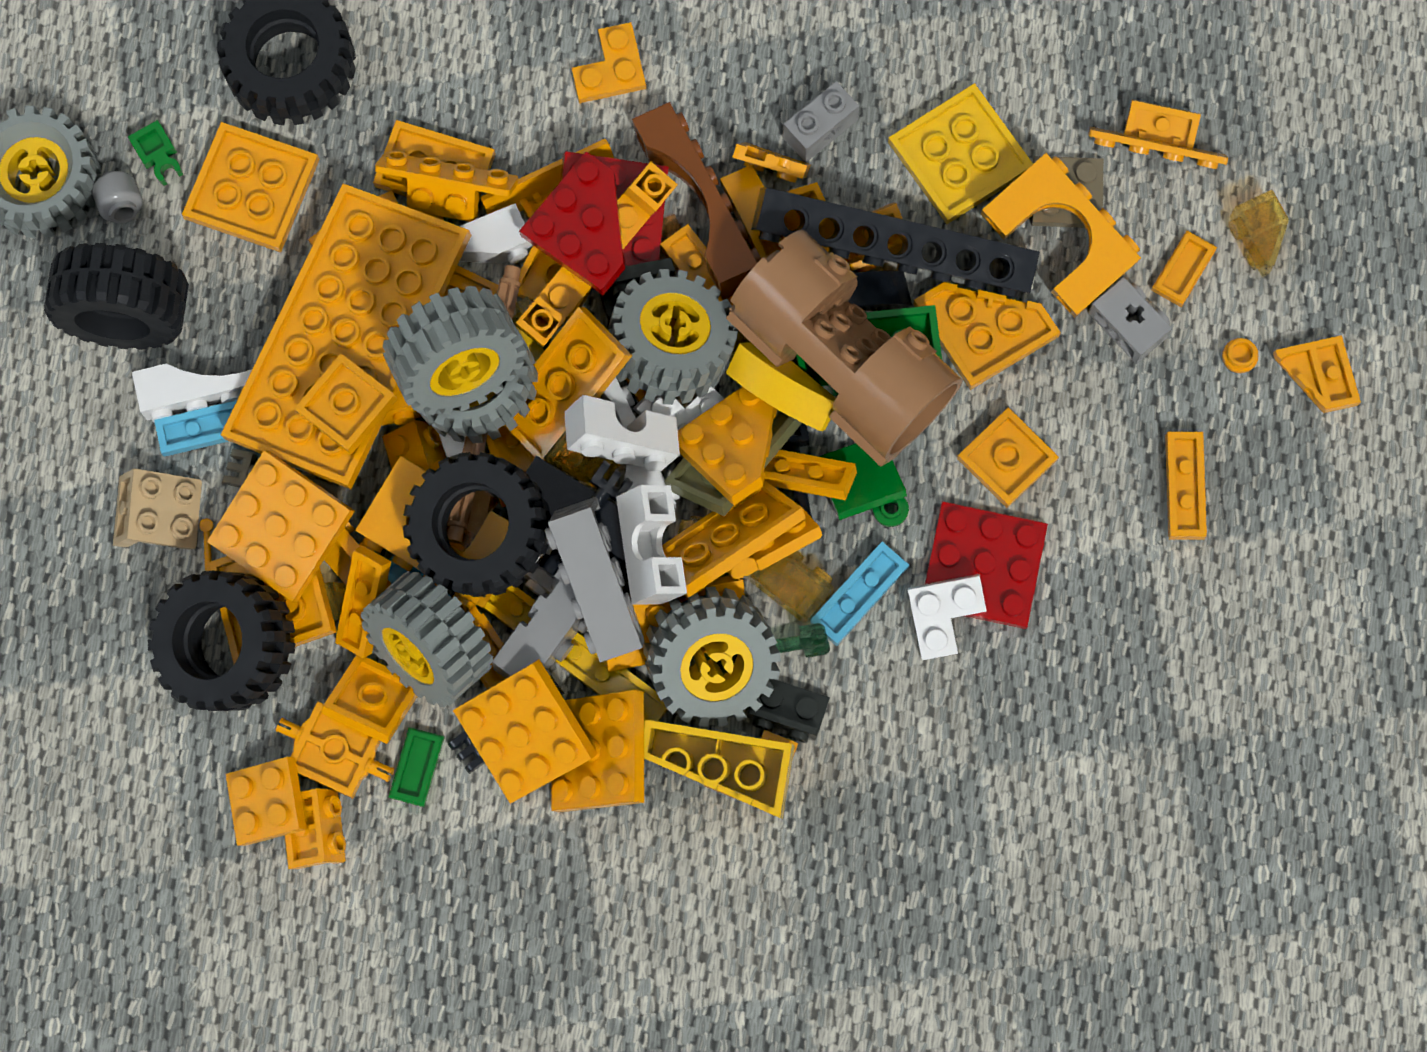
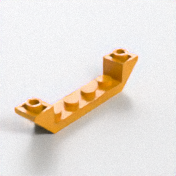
(565, 289)

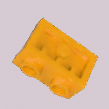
(324, 837)

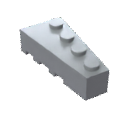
(595, 580)
(545, 636)

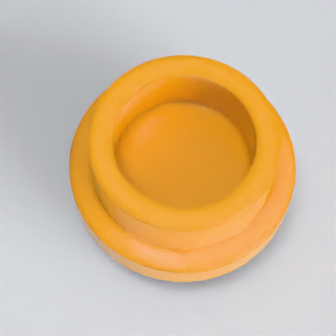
(1240, 355)

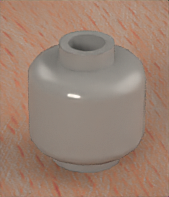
(117, 197)

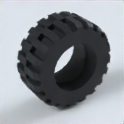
(294, 95)
(116, 296)
(432, 509)
(179, 634)

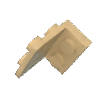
(157, 509)

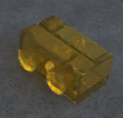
(795, 586)

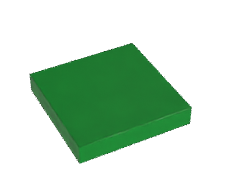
(872, 483)

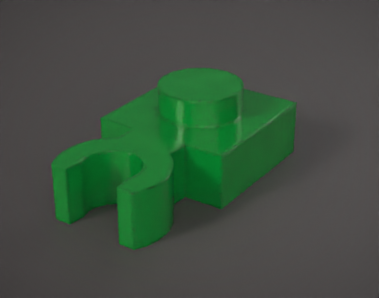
(155, 149)

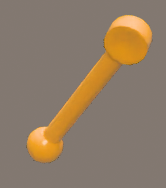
(206, 527)

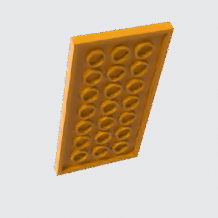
(354, 285)

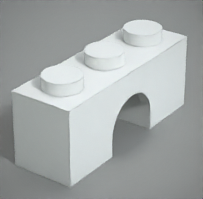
(596, 432)
(643, 519)

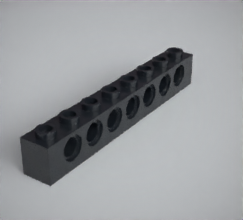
(1017, 262)

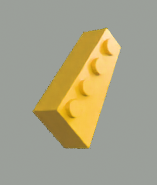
(733, 764)

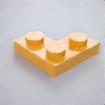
(618, 73)

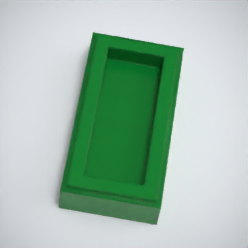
(416, 767)

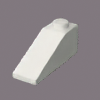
(497, 238)

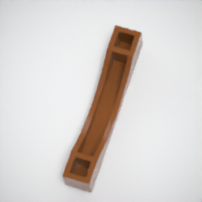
(667, 144)

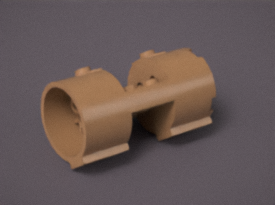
(884, 382)

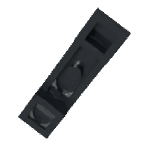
(881, 290)

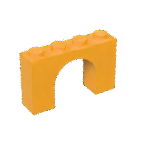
(1048, 186)
(385, 521)

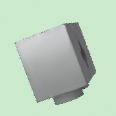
(820, 122)
(1133, 337)

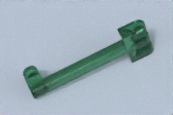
(811, 639)

